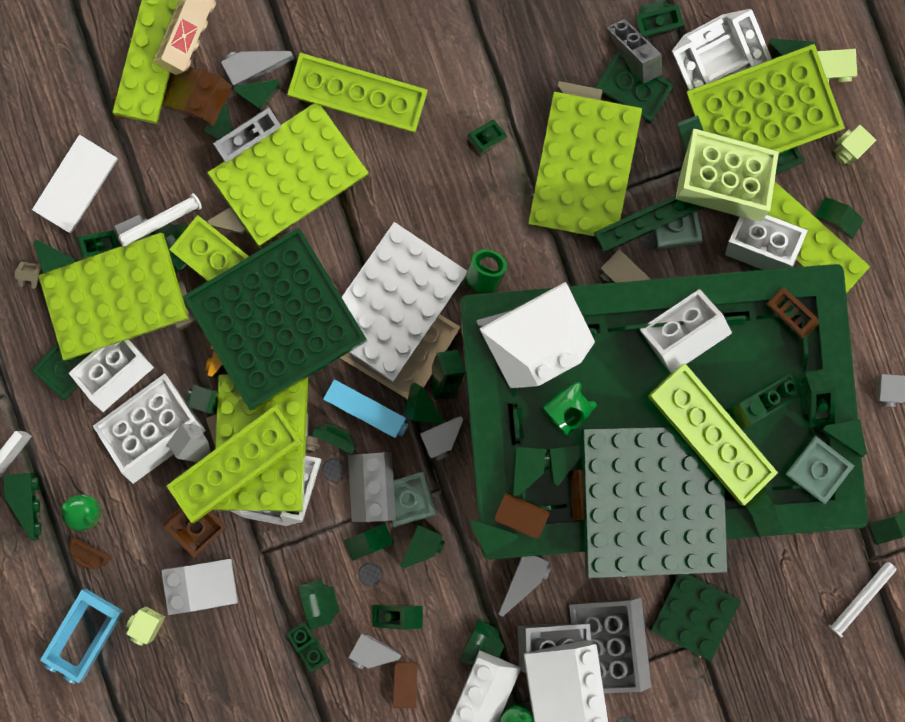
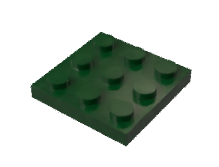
(695, 615)

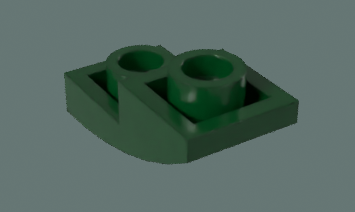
(308, 647)

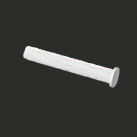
(160, 220)
(862, 599)

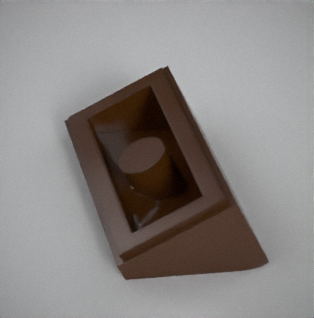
(521, 516)
(405, 684)

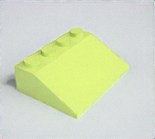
(728, 175)

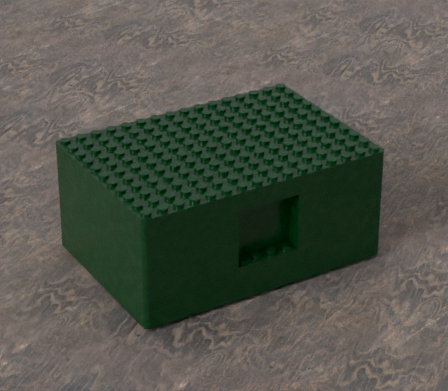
(625, 370)

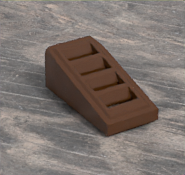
(814, 321)

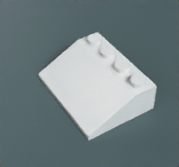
(142, 427)
(566, 683)

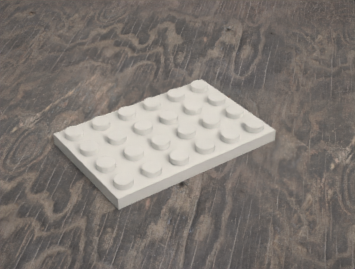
(399, 298)

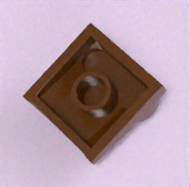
(194, 535)

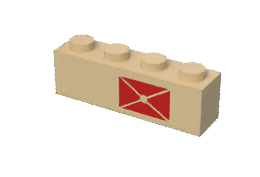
(183, 35)

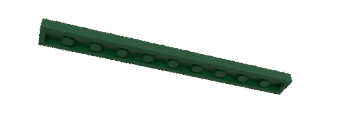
(668, 212)

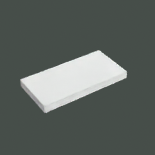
(75, 184)

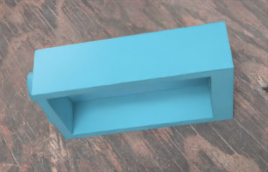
(366, 409)
(52, 654)

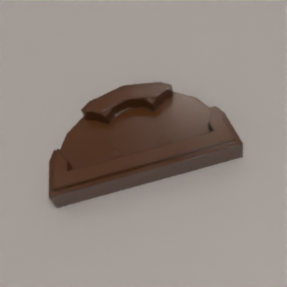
(87, 555)

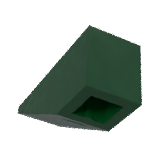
(764, 402)
(21, 496)

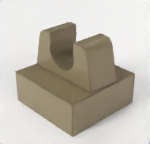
(28, 272)

